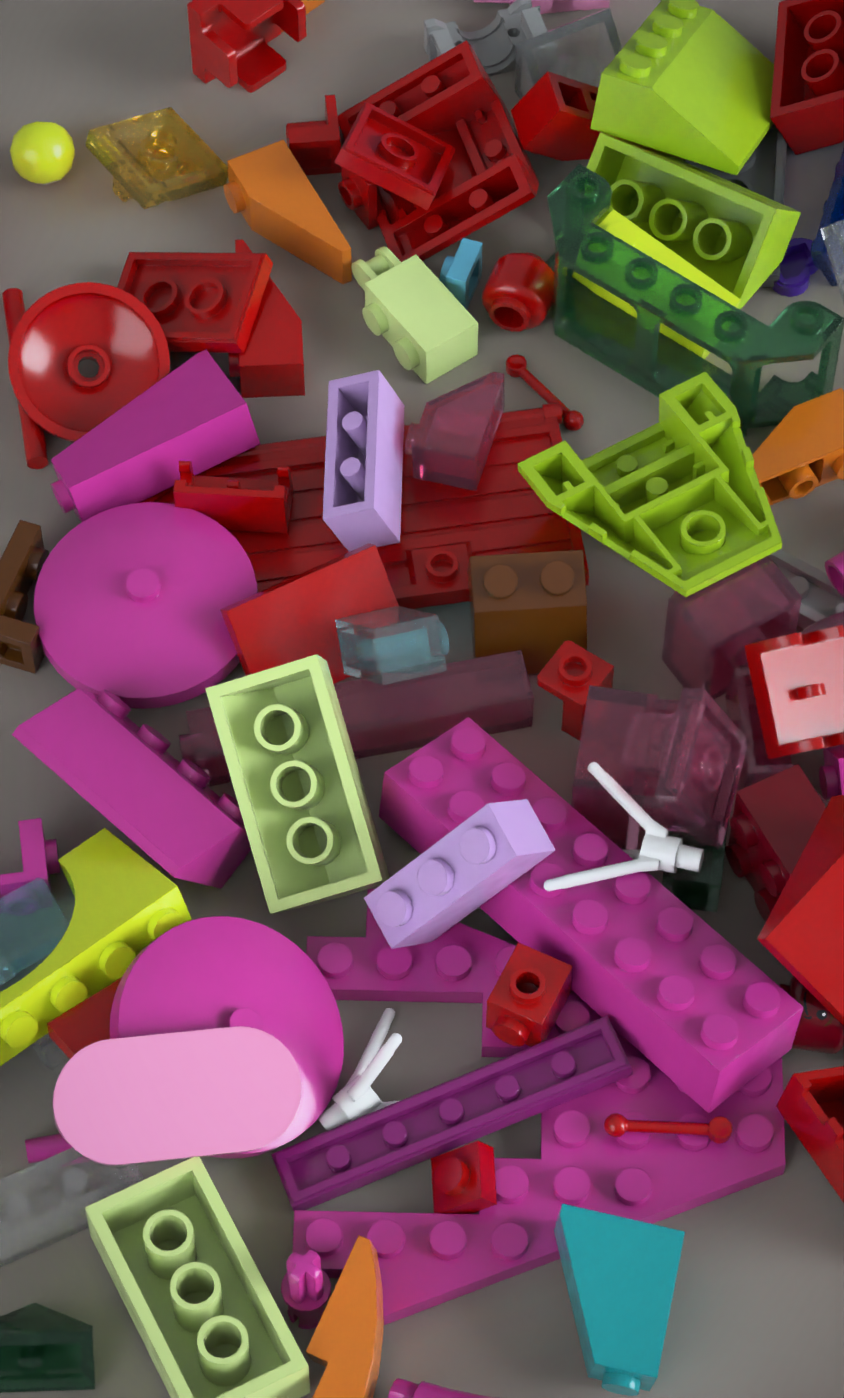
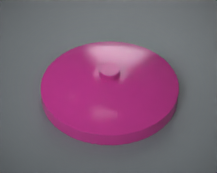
(138, 603)
(234, 976)

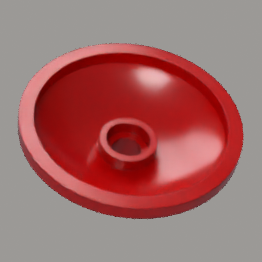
(76, 326)

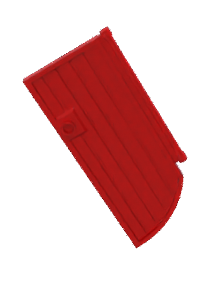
(438, 520)

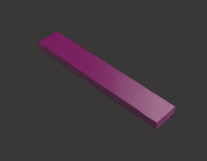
(451, 1114)

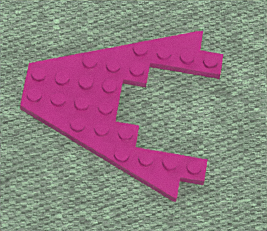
(631, 1176)

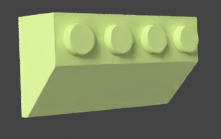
(297, 784)

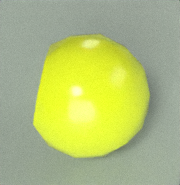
(42, 152)

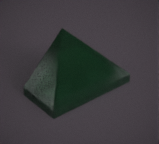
(45, 1351)

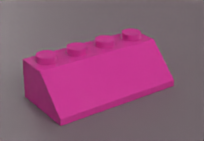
(140, 785)

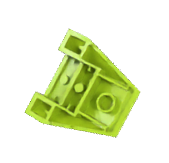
(670, 496)

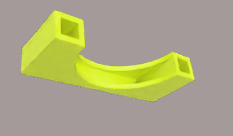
(116, 914)

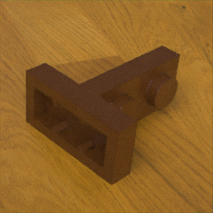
(18, 569)

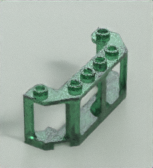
(666, 297)

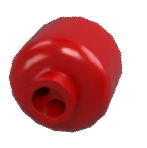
(519, 291)

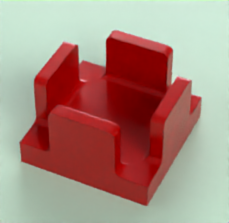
(233, 37)

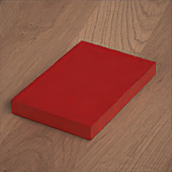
(199, 296)
(300, 613)

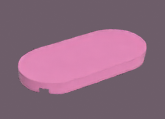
(177, 1095)

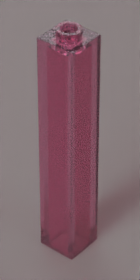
(401, 714)

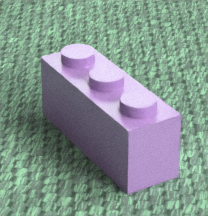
(363, 461)
(459, 873)

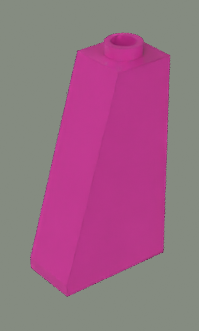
(138, 449)

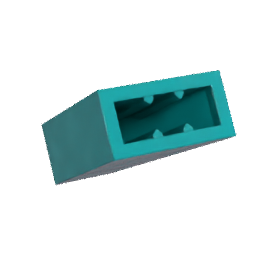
(619, 1293)

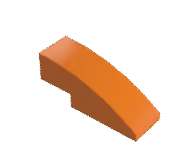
(351, 1329)

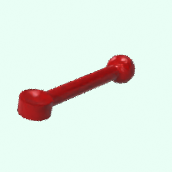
(517, 367)
(718, 1129)

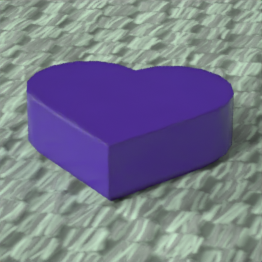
(795, 268)

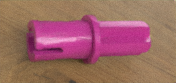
(305, 1289)

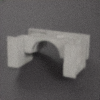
(493, 44)

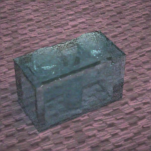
(392, 645)

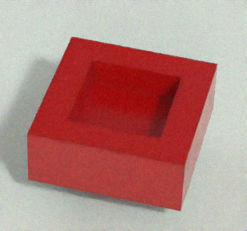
(464, 1179)

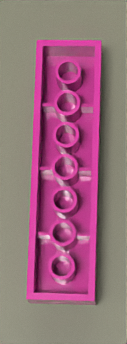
(631, 942)

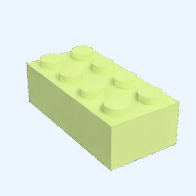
(195, 1289)

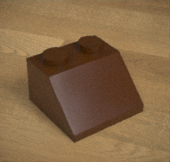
(527, 604)

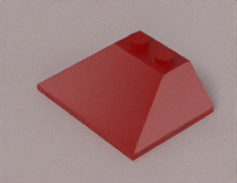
(487, 171)

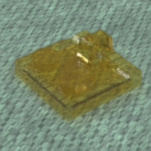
(156, 158)

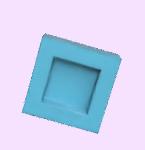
(463, 271)

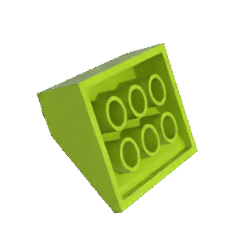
(688, 88)

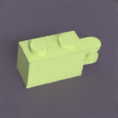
(415, 314)

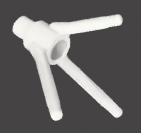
(656, 852)
(357, 1096)

